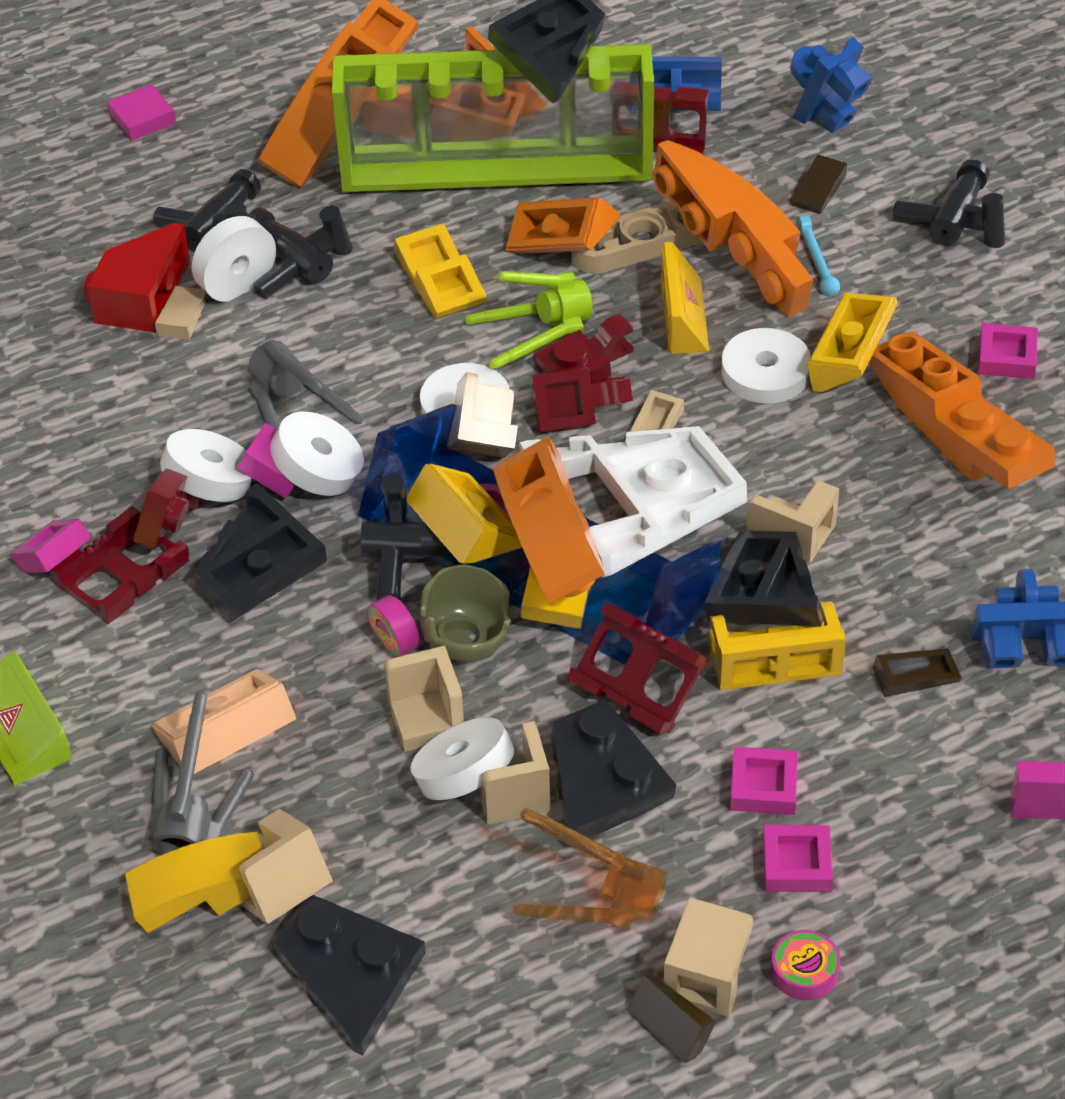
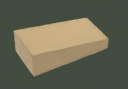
(181, 313)
(658, 412)

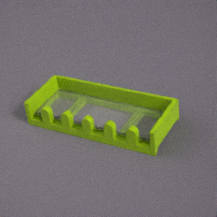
(484, 124)

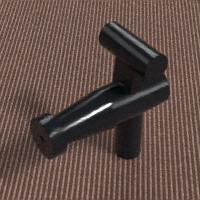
(223, 205)
(959, 209)
(302, 254)
(396, 538)

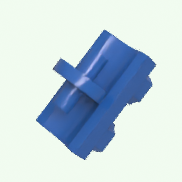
(690, 72)
(829, 84)
(1021, 614)

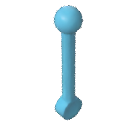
(828, 285)

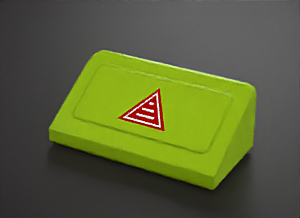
(29, 730)

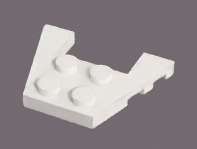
(662, 481)

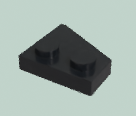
(548, 41)
(257, 556)
(764, 583)
(604, 771)
(348, 965)

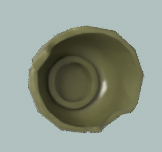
(467, 600)

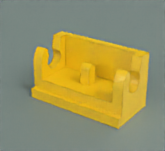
(777, 652)

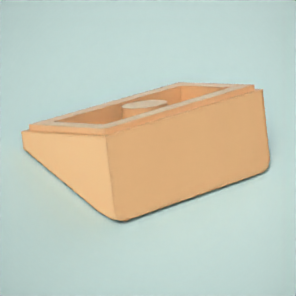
(232, 718)

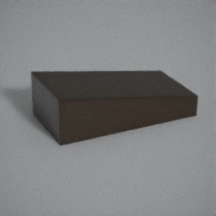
(819, 184)
(915, 671)
(671, 1017)

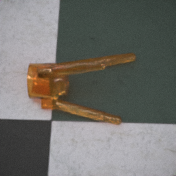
(628, 884)

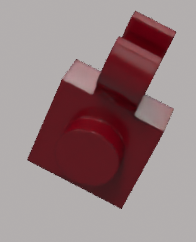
(596, 353)
(568, 397)
(164, 508)

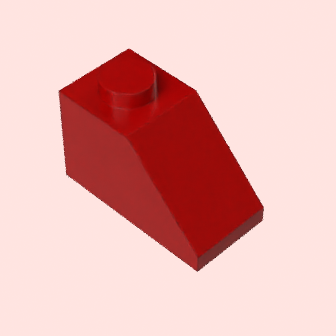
(137, 278)

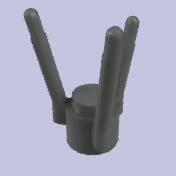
(282, 375)
(186, 816)

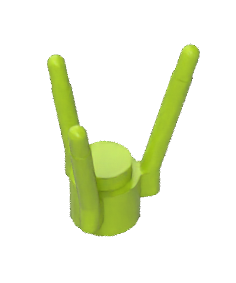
(563, 304)

